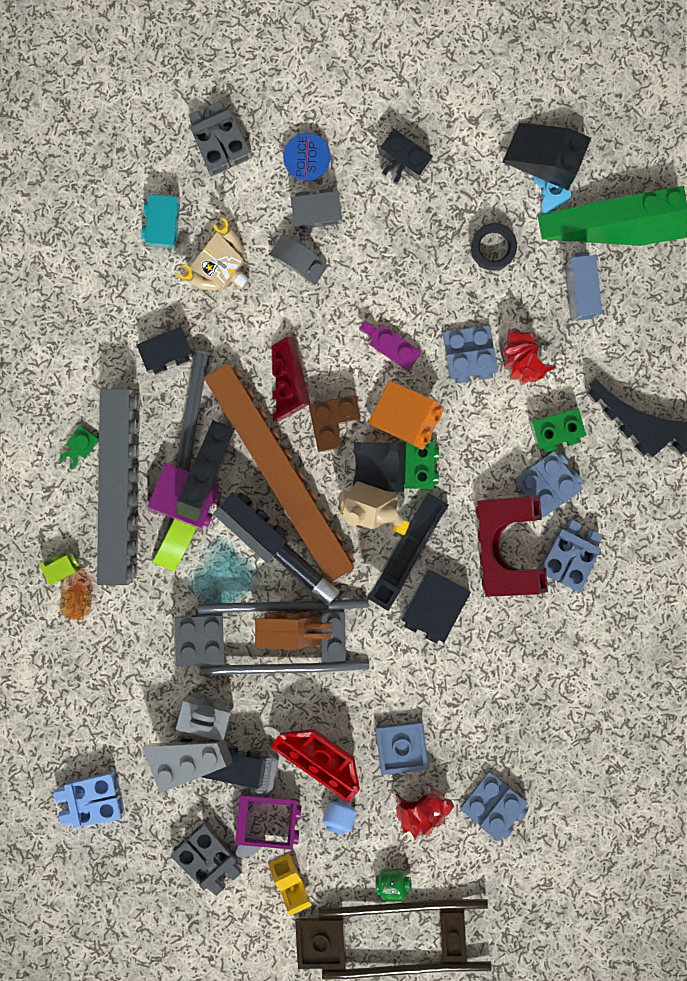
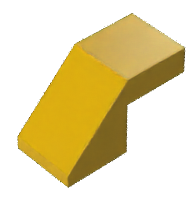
(290, 884)

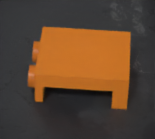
(406, 415)

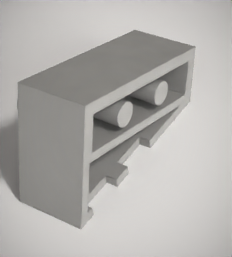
(185, 761)

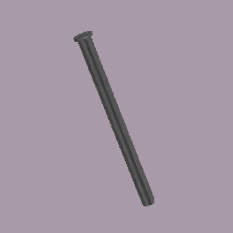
(191, 415)

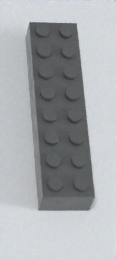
(117, 487)

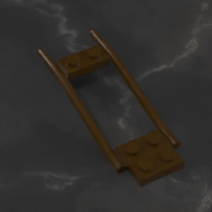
(323, 946)

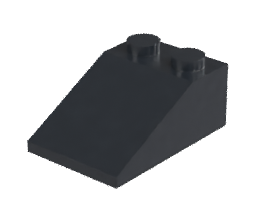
(547, 152)

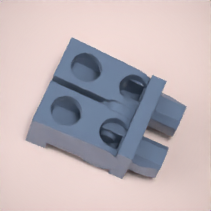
(572, 549)

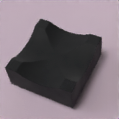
(380, 465)

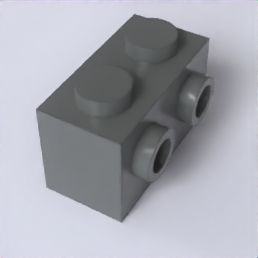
(316, 209)

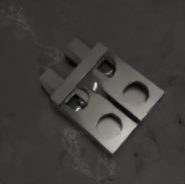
(217, 131)
(206, 858)

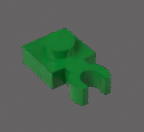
(81, 444)

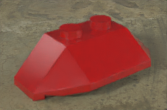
(320, 760)

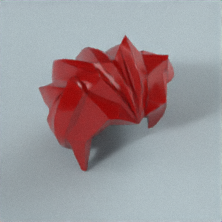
(523, 357)
(423, 814)

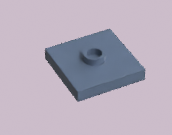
(401, 747)

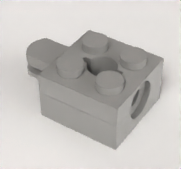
(205, 716)

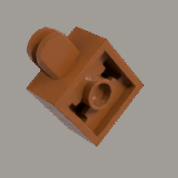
(290, 630)

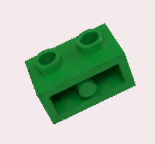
(558, 429)
(420, 466)

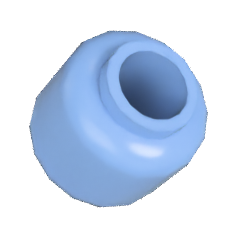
(339, 816)

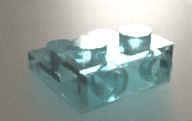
(220, 582)

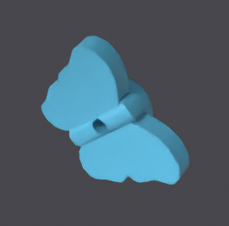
(551, 198)

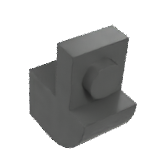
(299, 259)

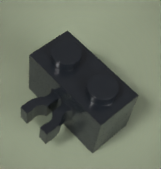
(404, 155)

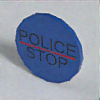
(306, 157)

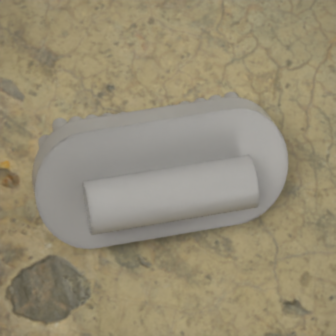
(269, 775)

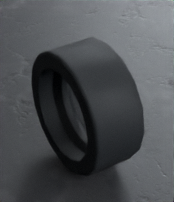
(506, 233)

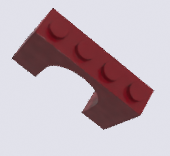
(499, 576)

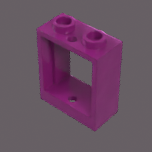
(293, 835)

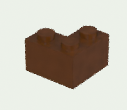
(327, 416)

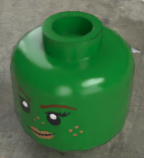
(393, 884)

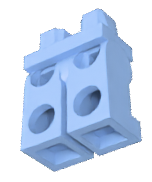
(90, 800)

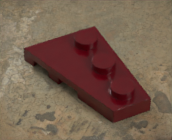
(291, 388)

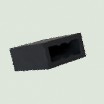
(435, 606)

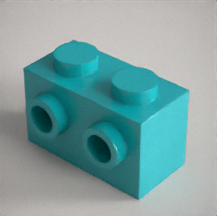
(161, 222)

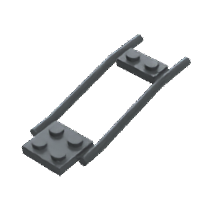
(201, 641)

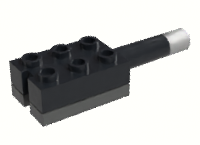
(270, 542)

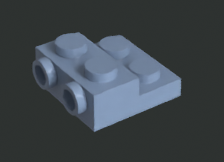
(470, 353)
(550, 481)
(495, 806)

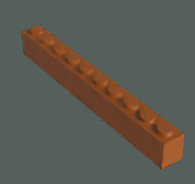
(279, 473)

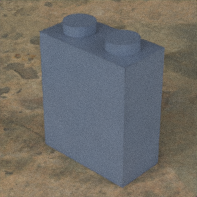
(583, 287)

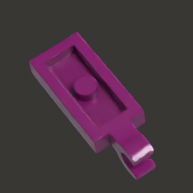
(391, 345)

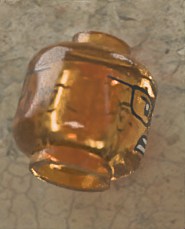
(75, 602)

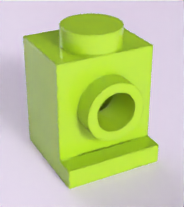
(60, 567)

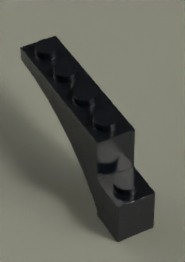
(647, 431)
(406, 552)

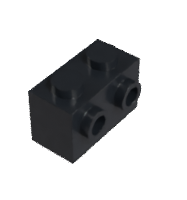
(165, 350)

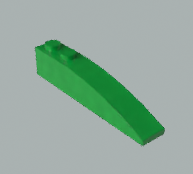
(622, 220)

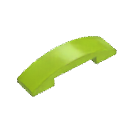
(174, 545)

